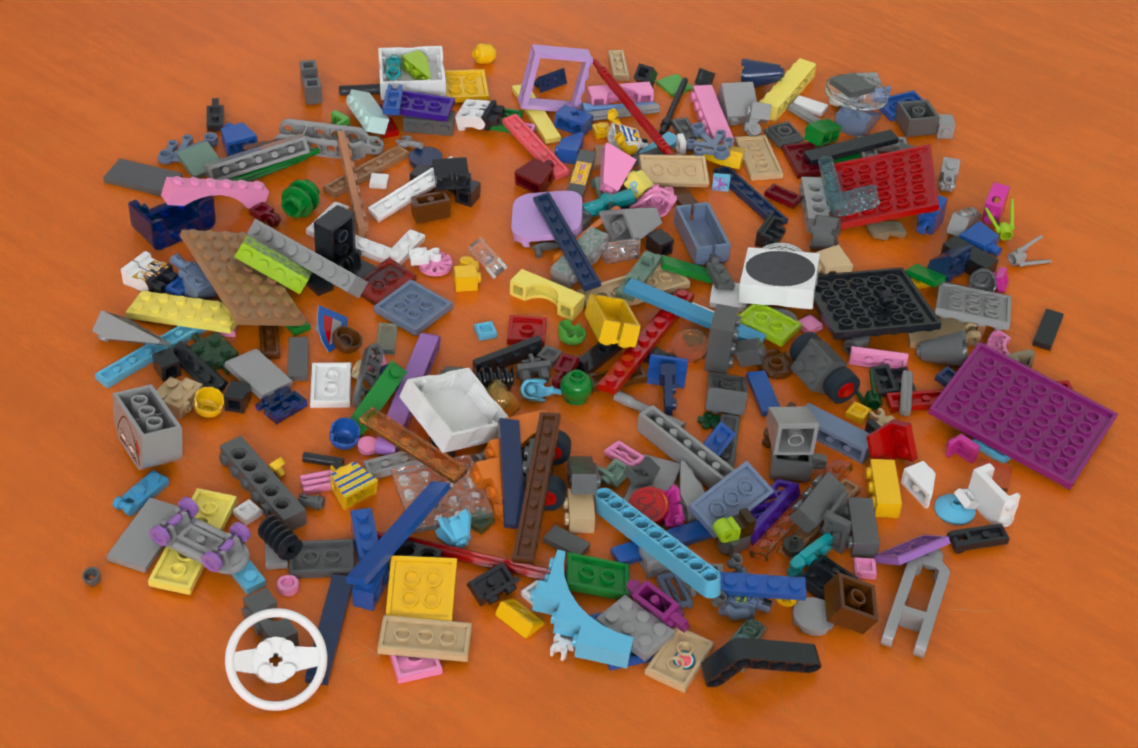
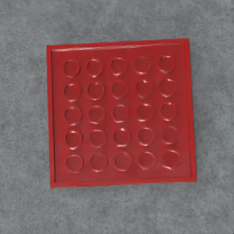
(903, 183)

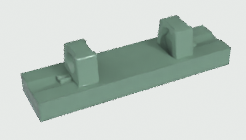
(641, 271)

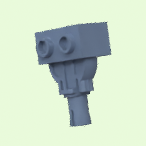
(193, 278)

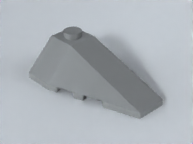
(121, 329)

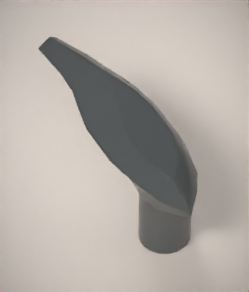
(543, 246)

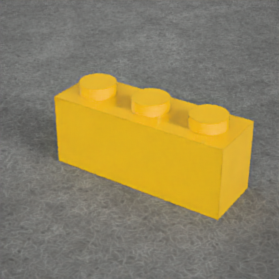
(884, 488)

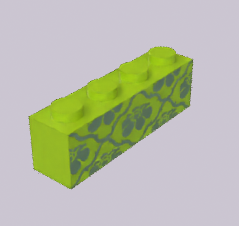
(273, 264)

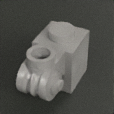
(756, 113)
(948, 174)

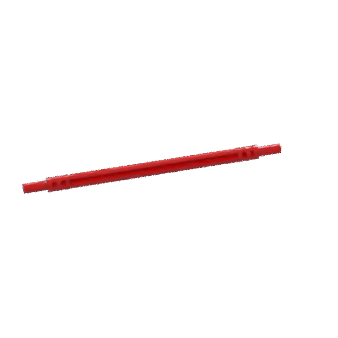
(632, 108)
(482, 559)

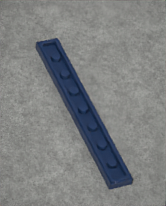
(567, 242)

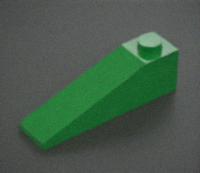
(379, 392)

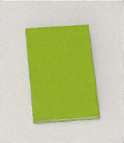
(774, 324)

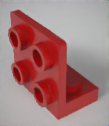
(893, 442)

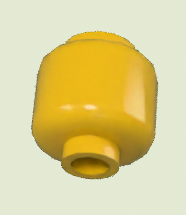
(484, 53)

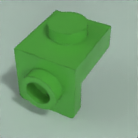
(339, 119)

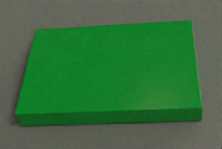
(596, 576)

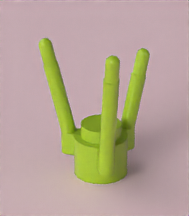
(1004, 229)

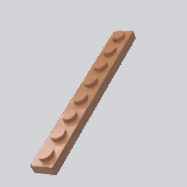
(351, 180)

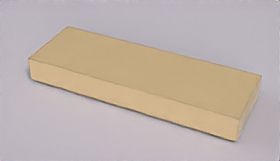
(618, 65)

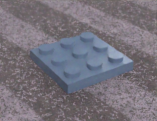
(413, 307)

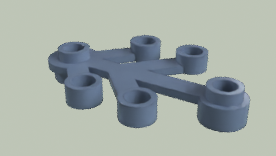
(718, 151)
(167, 155)

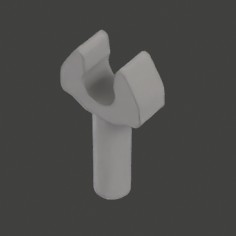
(407, 141)

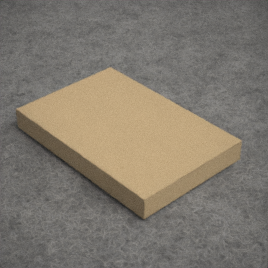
(662, 666)

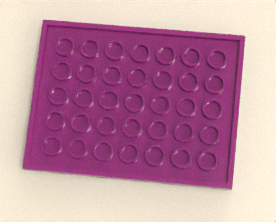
(1023, 414)

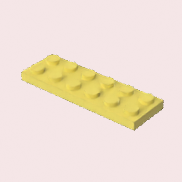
(181, 312)
(179, 572)

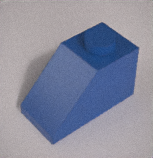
(569, 147)

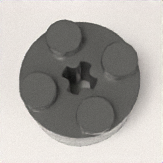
(825, 232)

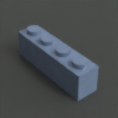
(841, 435)

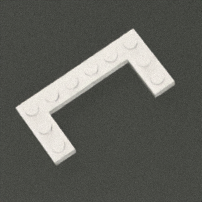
(377, 251)

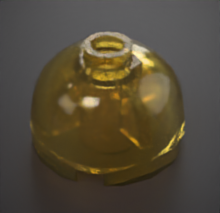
(505, 399)

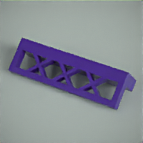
(775, 508)

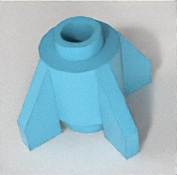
(455, 530)

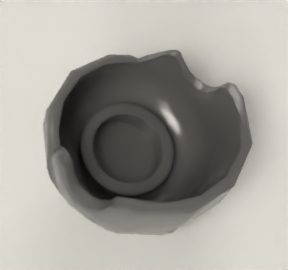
(983, 279)

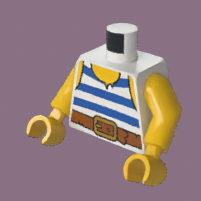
(624, 137)

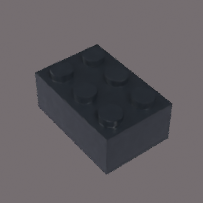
(335, 234)

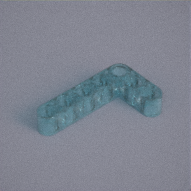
(849, 201)

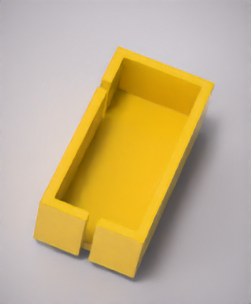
(612, 321)

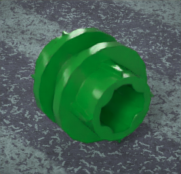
(300, 198)

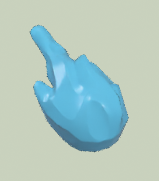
(534, 390)

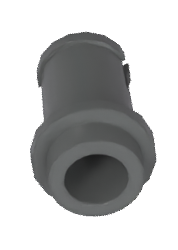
(311, 501)

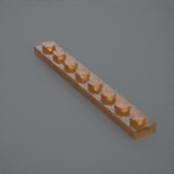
(784, 527)

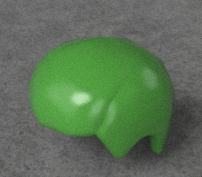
(571, 334)

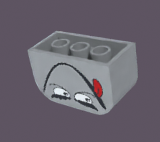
(146, 427)

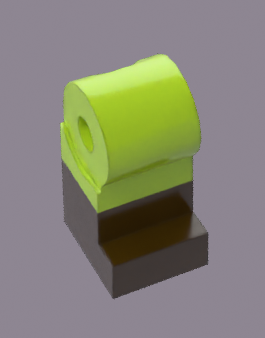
(735, 527)

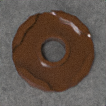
(777, 371)

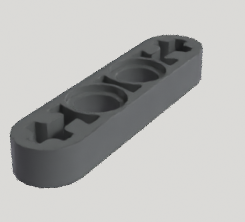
(364, 374)

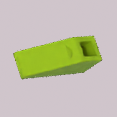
(416, 65)

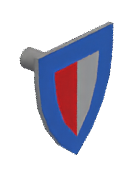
(326, 324)

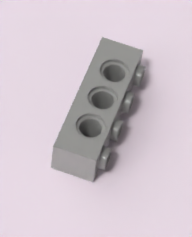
(814, 199)

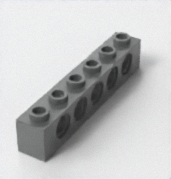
(261, 483)

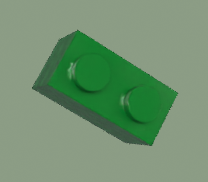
(822, 132)

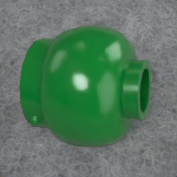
(576, 387)

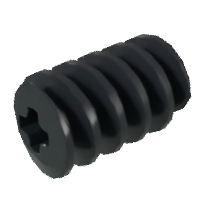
(488, 377)
(279, 537)

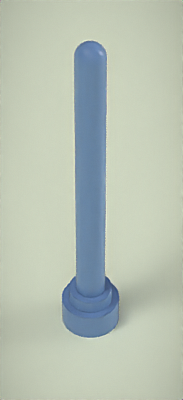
(586, 107)

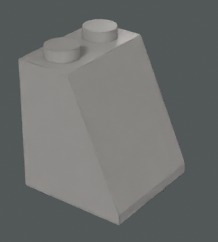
(734, 99)
(630, 223)
(792, 430)

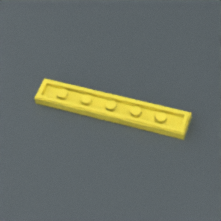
(543, 123)

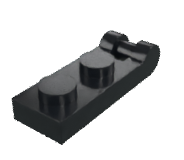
(978, 537)

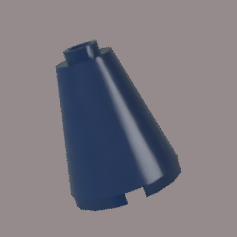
(760, 72)

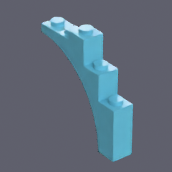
(589, 637)

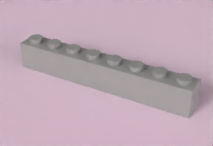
(307, 258)

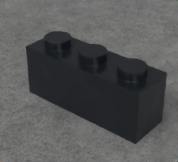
(978, 258)

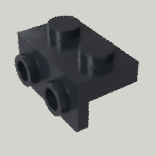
(493, 583)

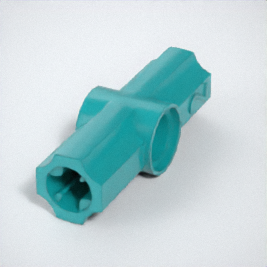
(393, 67)
(618, 199)

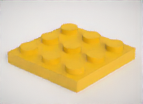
(466, 85)
(422, 587)

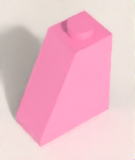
(614, 168)

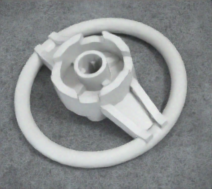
(292, 659)

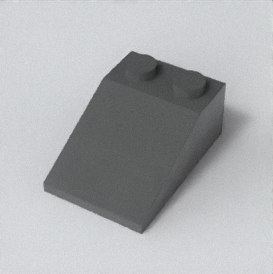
(726, 394)

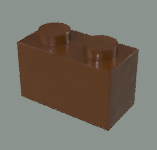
(430, 206)

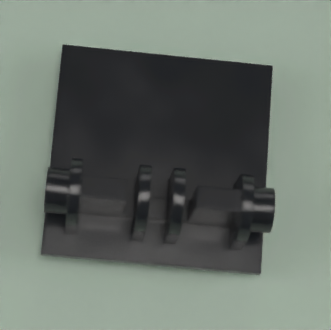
(451, 173)
(355, 265)

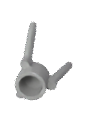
(1019, 256)

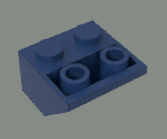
(951, 262)

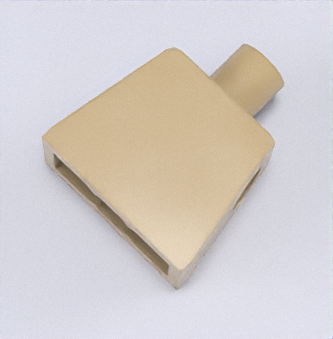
(834, 261)

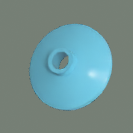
(952, 511)

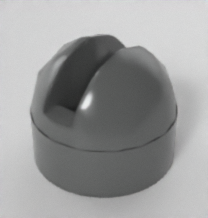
(95, 573)

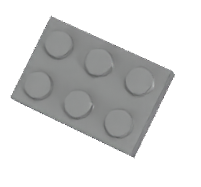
(635, 621)

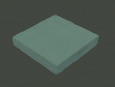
(195, 157)

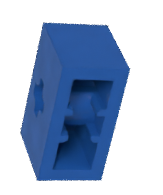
(573, 120)

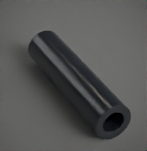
(320, 459)

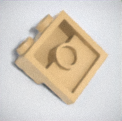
(179, 395)

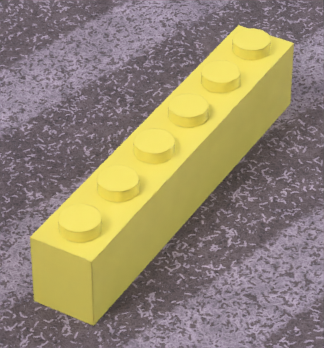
(789, 87)

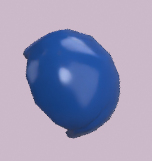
(344, 433)

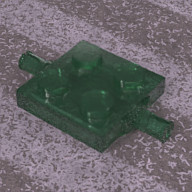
(214, 350)

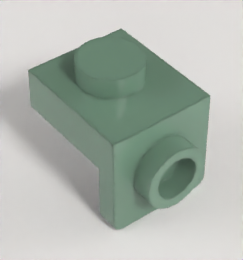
(613, 474)

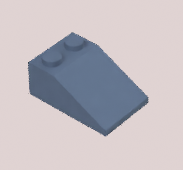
(856, 121)

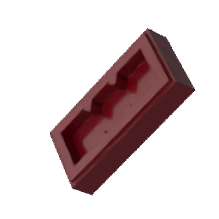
(783, 196)

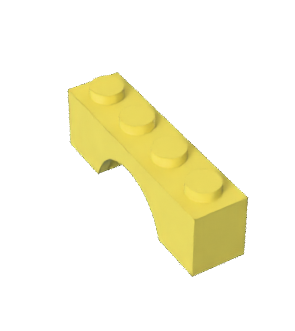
(528, 286)

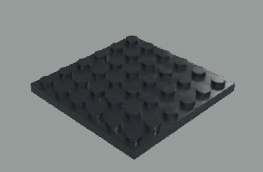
(850, 308)

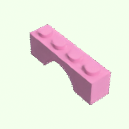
(604, 95)

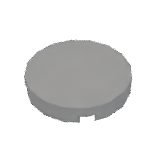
(811, 616)

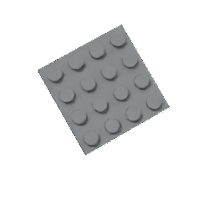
(973, 306)

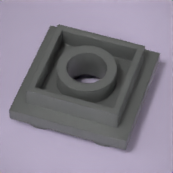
(783, 134)

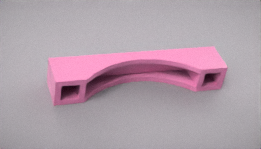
(182, 191)

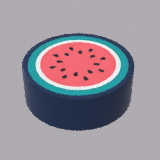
(689, 661)

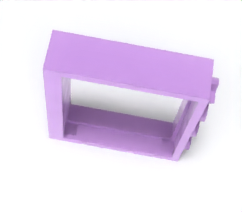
(557, 53)

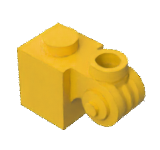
(466, 275)

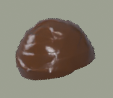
(346, 339)

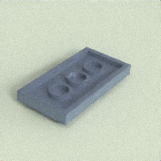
(736, 491)

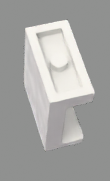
(994, 502)

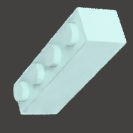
(367, 111)

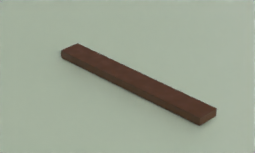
(536, 488)

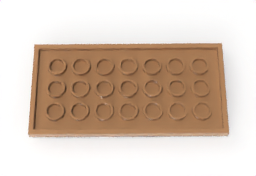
(245, 291)

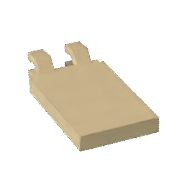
(947, 327)

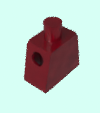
(535, 175)

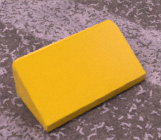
(519, 617)

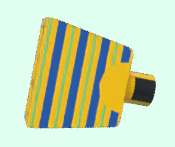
(351, 483)

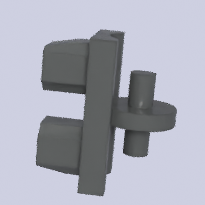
(533, 367)

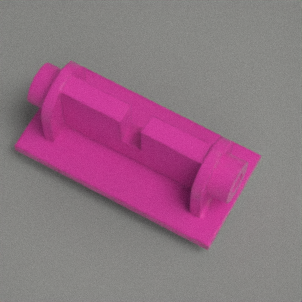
(675, 516)

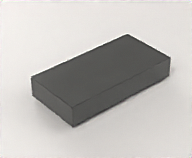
(565, 541)

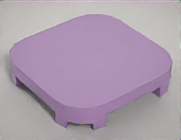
(529, 225)

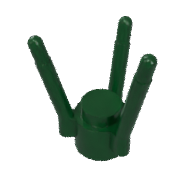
(871, 397)

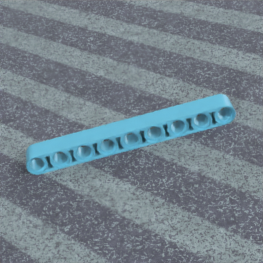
(658, 543)

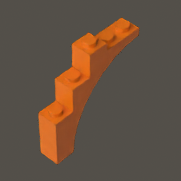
(488, 473)

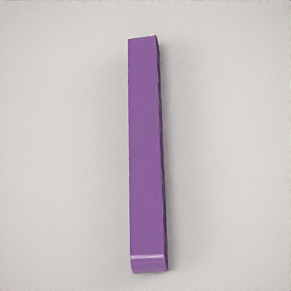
(418, 366)

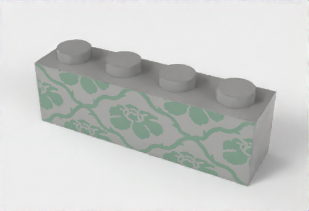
(592, 244)

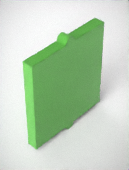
(671, 83)

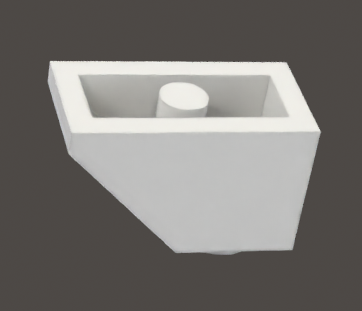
(919, 482)

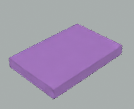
(912, 549)

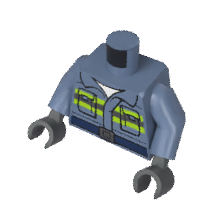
(736, 606)

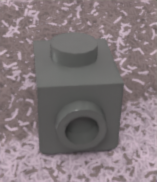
(642, 474)

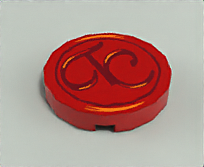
(651, 503)

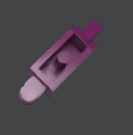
(658, 604)

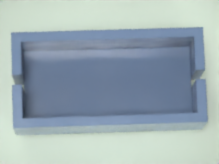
(702, 234)

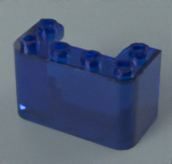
(164, 223)

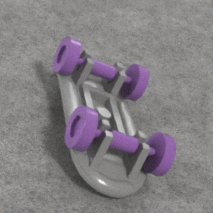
(201, 541)

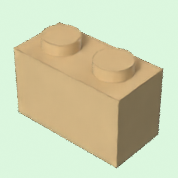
(580, 512)

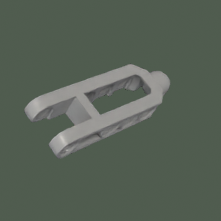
(360, 146)
(912, 618)

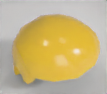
(208, 402)

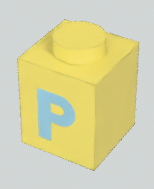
(638, 183)

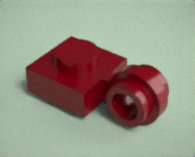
(265, 212)
(564, 365)

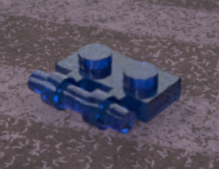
(281, 404)

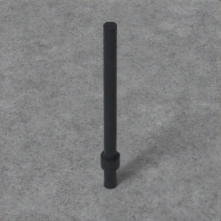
(666, 123)

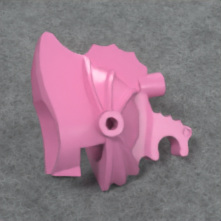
(657, 198)

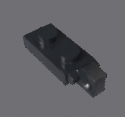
(215, 116)

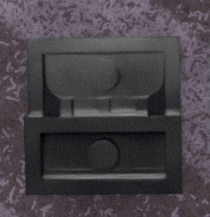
(888, 379)
(820, 573)

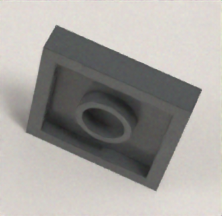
(852, 85)

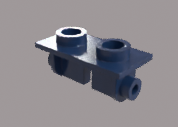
(551, 80)

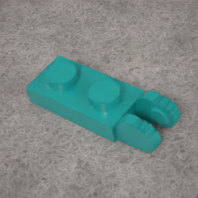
(808, 555)

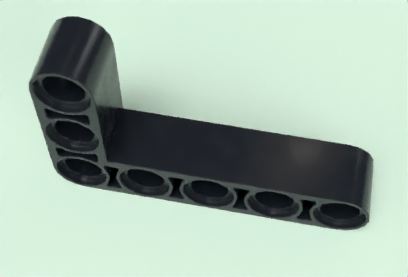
(758, 654)

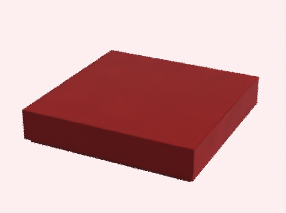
(526, 327)

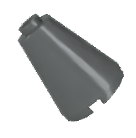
(944, 350)

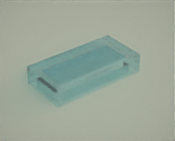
(387, 337)

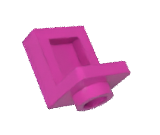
(963, 447)

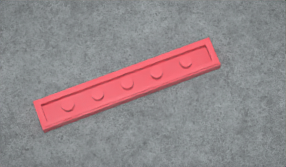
(533, 144)

